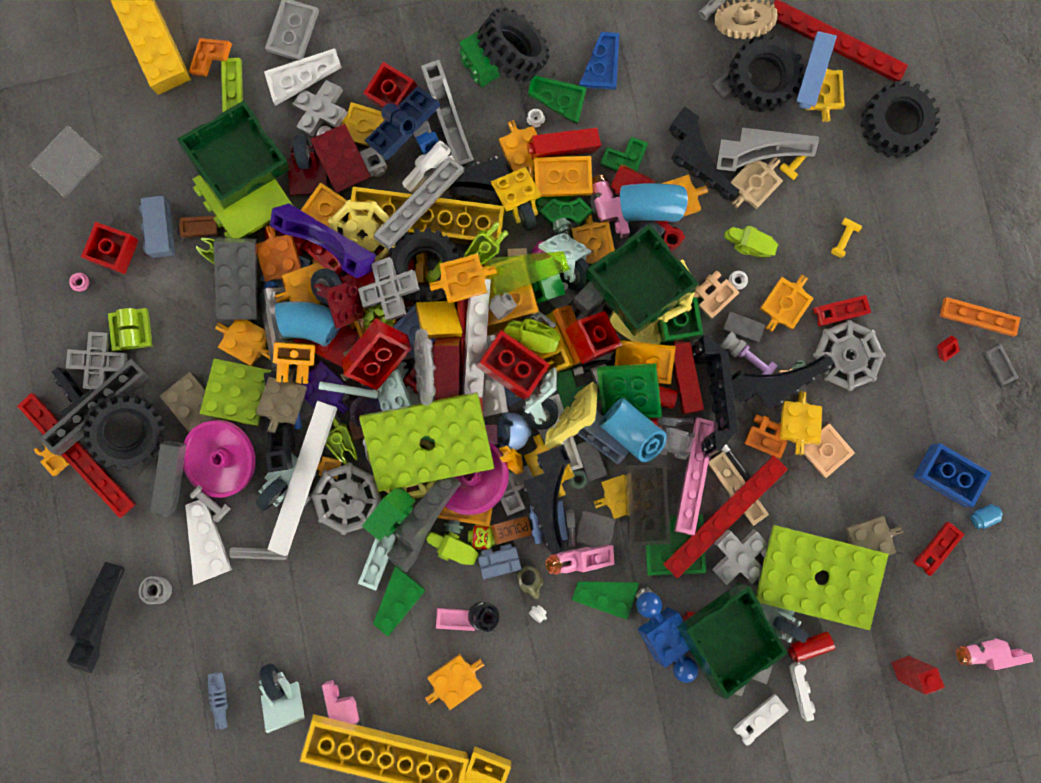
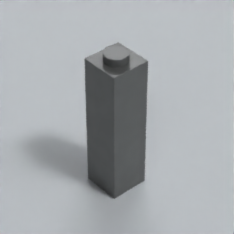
(168, 478)

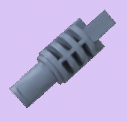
(218, 699)

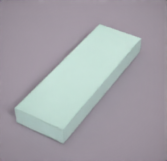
(377, 562)

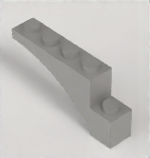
(447, 113)
(763, 144)

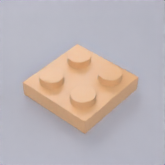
(829, 453)

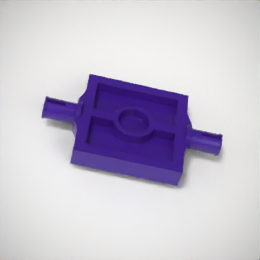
(323, 373)

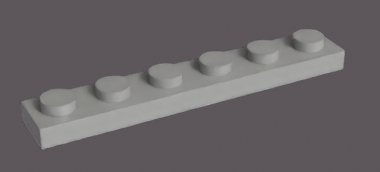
(418, 203)

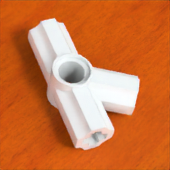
(426, 166)

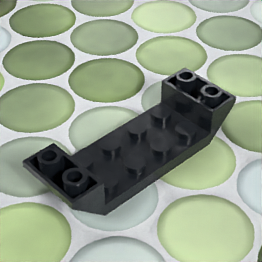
(723, 406)

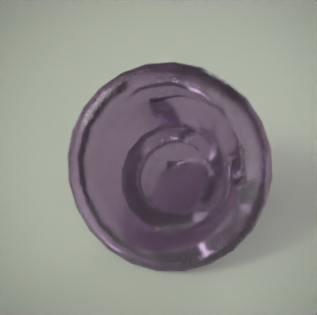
(362, 406)

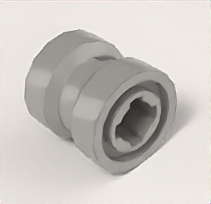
(733, 344)

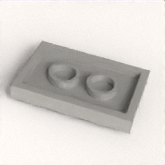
(292, 29)

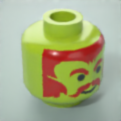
(481, 537)

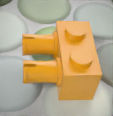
(293, 353)

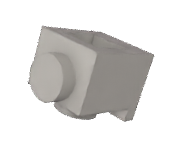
(369, 157)

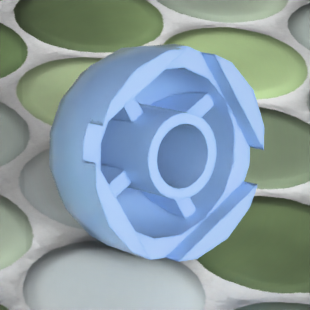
(513, 430)

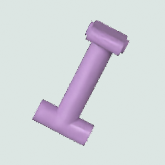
(757, 362)

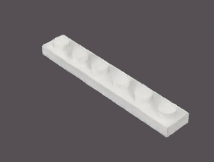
(475, 342)

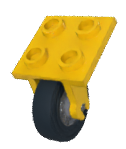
(519, 194)

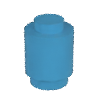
(986, 516)

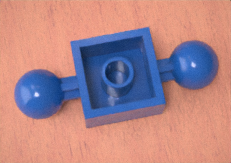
(664, 637)

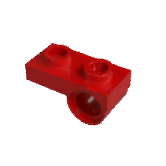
(672, 232)

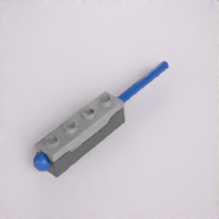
(267, 305)

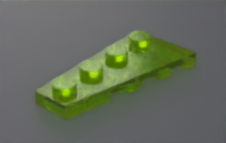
(523, 270)

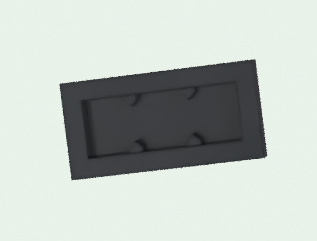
(73, 392)

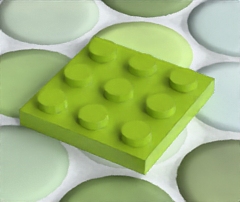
(234, 392)

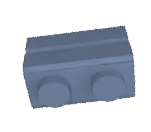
(499, 562)

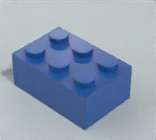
(952, 475)

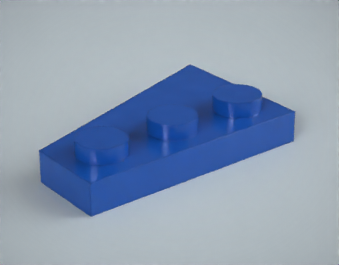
(603, 64)

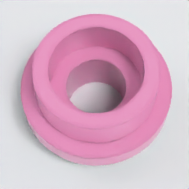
(74, 282)

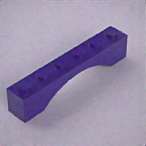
(350, 255)

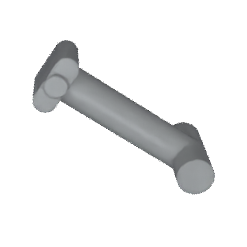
(220, 512)

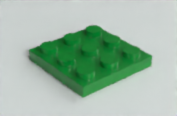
(634, 383)
(658, 554)

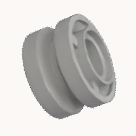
(146, 590)

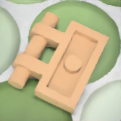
(719, 298)

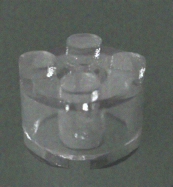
(677, 442)

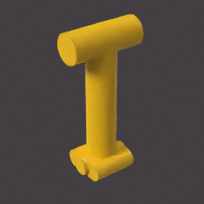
(790, 170)
(850, 226)

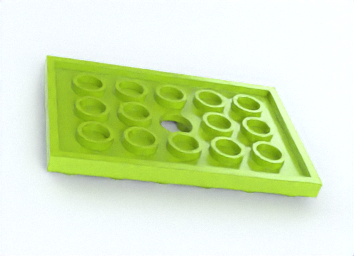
(396, 434)
(791, 569)

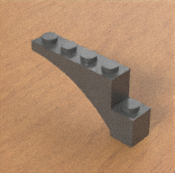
(419, 522)

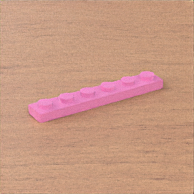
(693, 480)

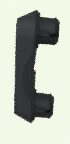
(460, 192)

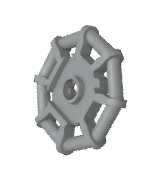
(861, 354)
(424, 367)
(336, 493)

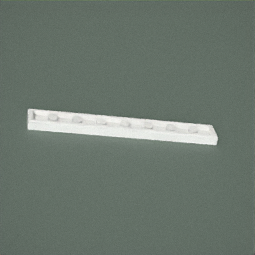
(302, 478)

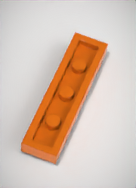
(980, 317)

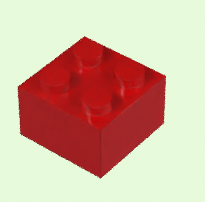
(389, 86)
(110, 248)
(593, 337)

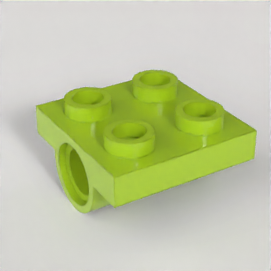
(130, 329)

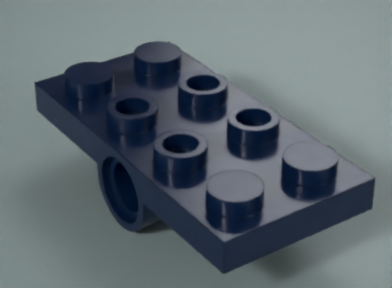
(401, 122)

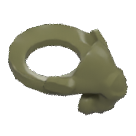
(533, 589)

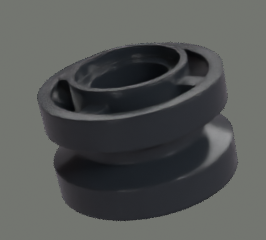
(490, 620)

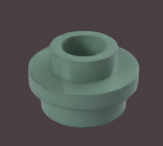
(561, 225)
(582, 474)
(453, 526)

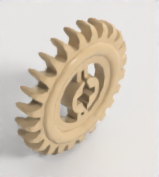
(744, 14)

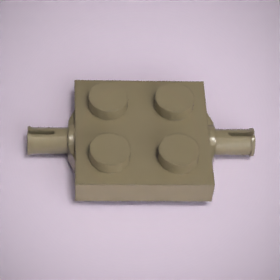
(281, 401)
(873, 535)

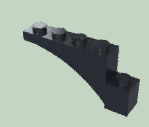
(694, 156)
(481, 174)
(778, 386)
(279, 443)
(544, 494)
(92, 619)

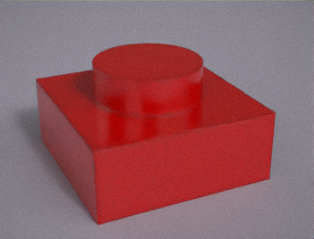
(948, 348)

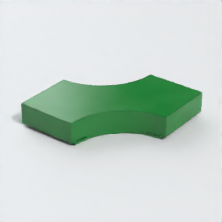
(574, 211)

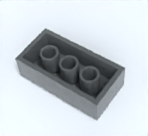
(236, 278)

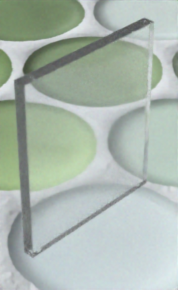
(66, 161)

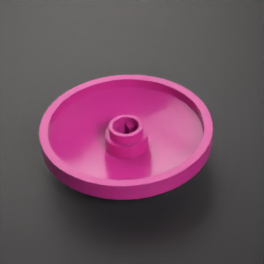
(219, 458)
(480, 489)

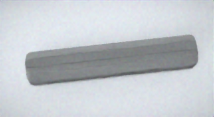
(255, 553)

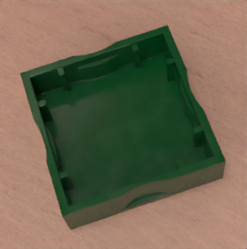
(233, 154)
(642, 280)
(732, 640)

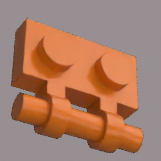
(764, 441)

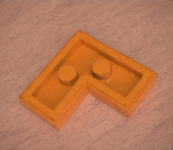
(206, 52)

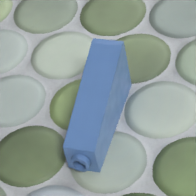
(815, 69)

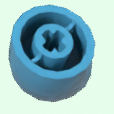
(653, 202)
(305, 321)
(633, 430)

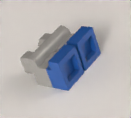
(425, 138)

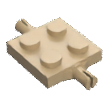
(756, 182)

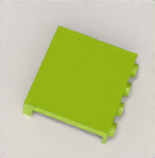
(246, 214)

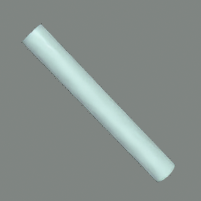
(348, 390)

